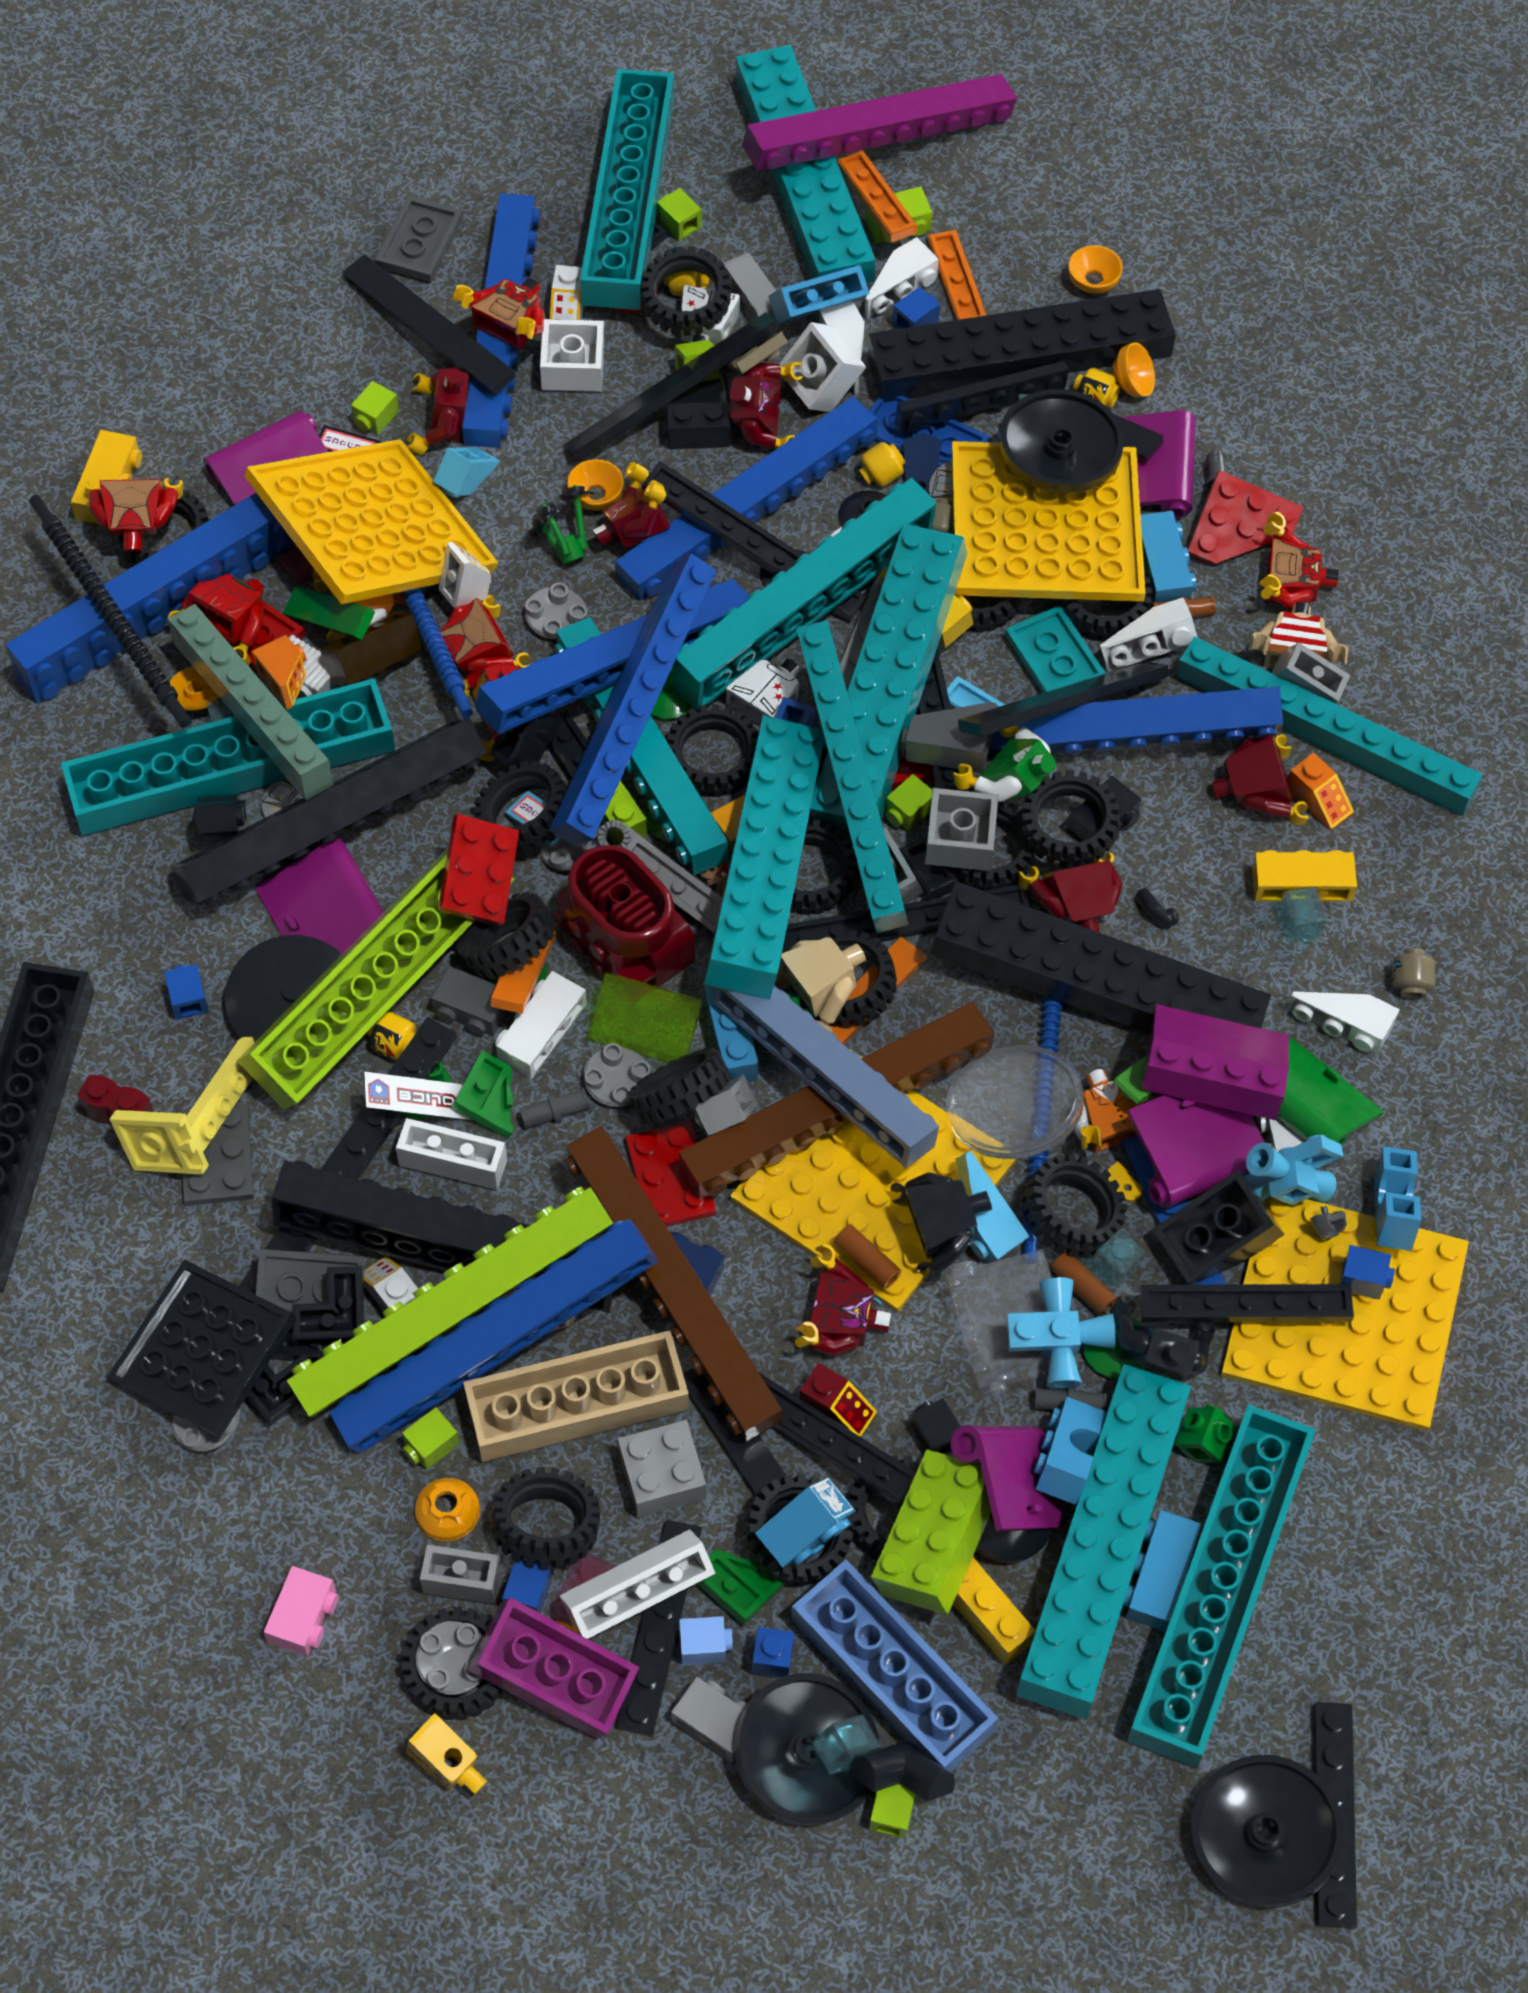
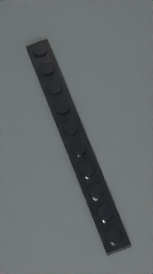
(370, 1128)

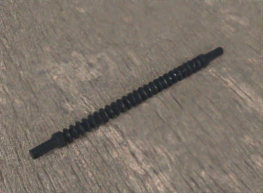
(109, 610)

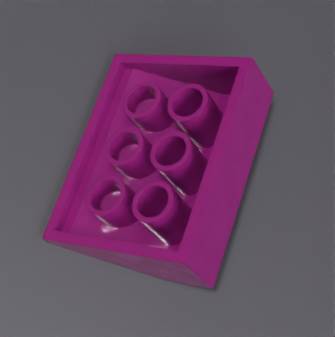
(1216, 1062)

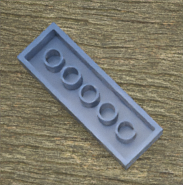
(893, 1667)

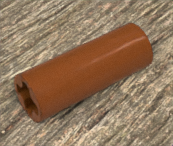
(867, 1256)
(1085, 1284)

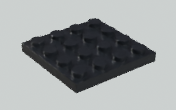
(202, 1348)

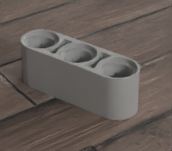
(751, 285)

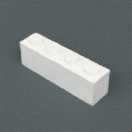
(637, 1584)

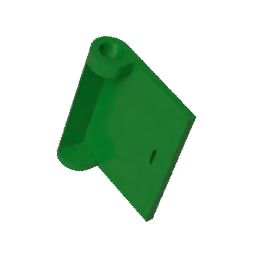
(1321, 1100)

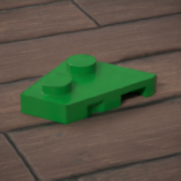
(487, 1094)
(739, 1585)

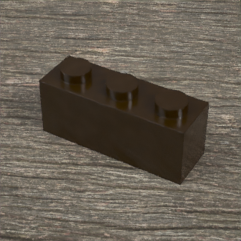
(384, 644)

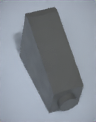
(937, 740)

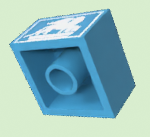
(805, 1522)

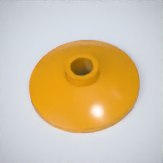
(192, 689)

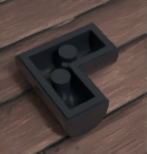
(341, 1313)
(273, 1394)
(905, 1766)

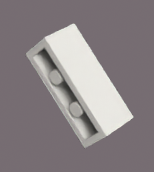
(542, 1025)
(451, 1154)

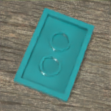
(1053, 650)

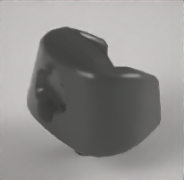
(1328, 1224)

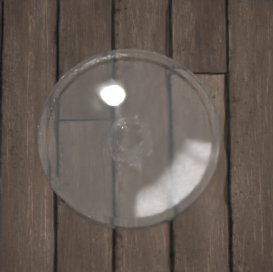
(1015, 1102)

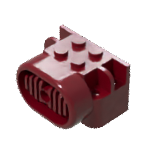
(623, 917)

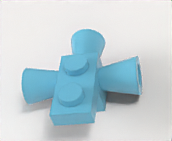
(1292, 1171)
(1059, 1332)

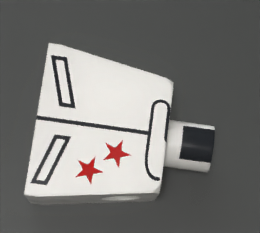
(698, 297)
(763, 688)

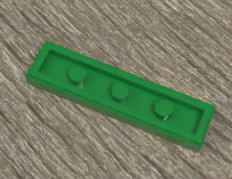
(328, 612)

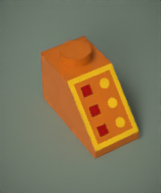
(282, 668)
(1321, 790)

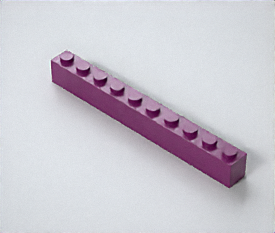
(878, 122)

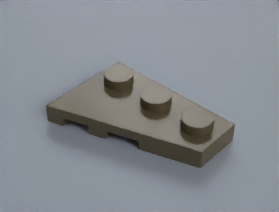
(762, 352)

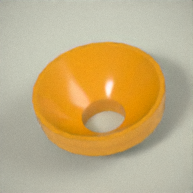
(1095, 260)
(1134, 370)
(601, 475)
(447, 1525)

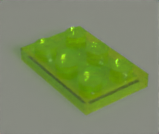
(645, 1018)

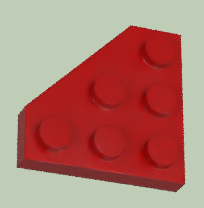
(1235, 520)

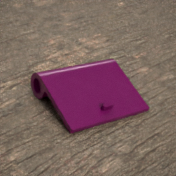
(280, 441)
(1170, 472)
(323, 896)
(1191, 1145)
(1008, 1467)

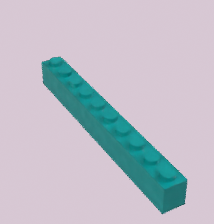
(1338, 729)
(852, 777)
(661, 778)

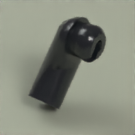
(1155, 911)

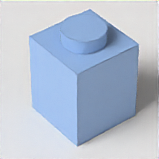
(704, 1640)

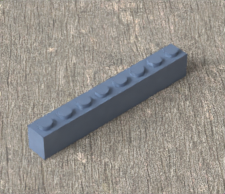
(834, 1072)

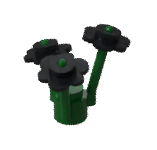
(568, 547)

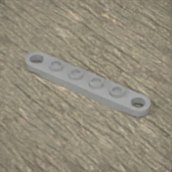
(684, 887)

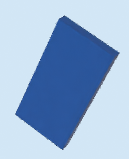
(945, 431)

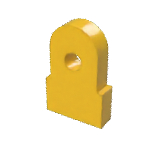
(1121, 1175)

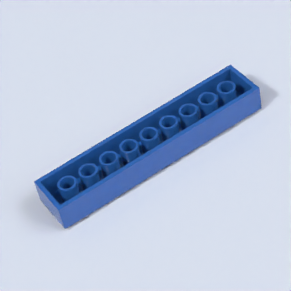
(80, 639)

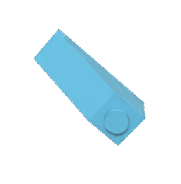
(997, 1229)

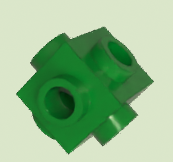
(1205, 1434)

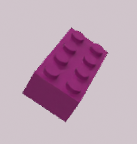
(553, 1668)

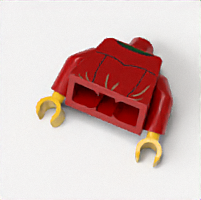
(231, 608)

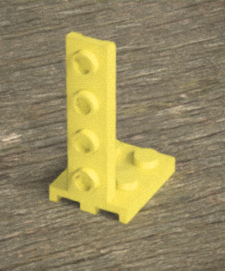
(178, 1141)

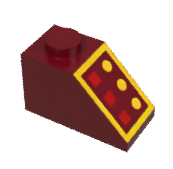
(837, 1399)

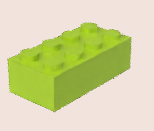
(934, 1534)

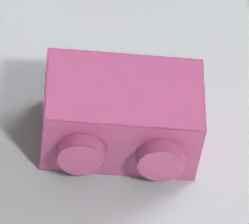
(300, 1611)

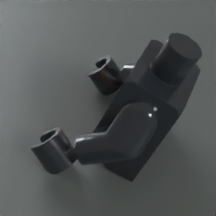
(941, 1217)
(1160, 1348)

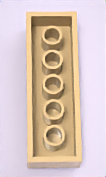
(576, 1396)

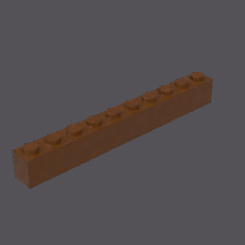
(806, 1115)
(678, 1290)

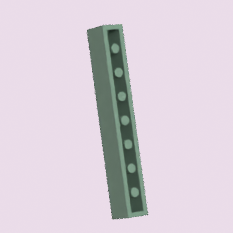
(251, 702)

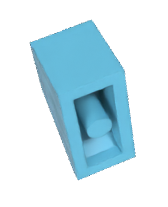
(464, 470)

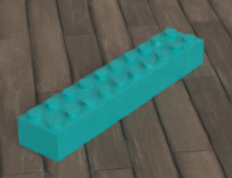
(627, 189)
(810, 190)
(799, 596)
(896, 659)
(218, 759)
(765, 858)
(1103, 1542)
(1221, 1587)

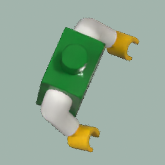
(1014, 770)

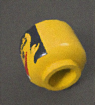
(1099, 386)
(391, 1035)

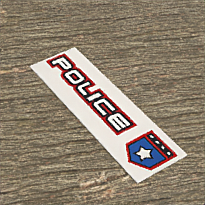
(411, 1095)

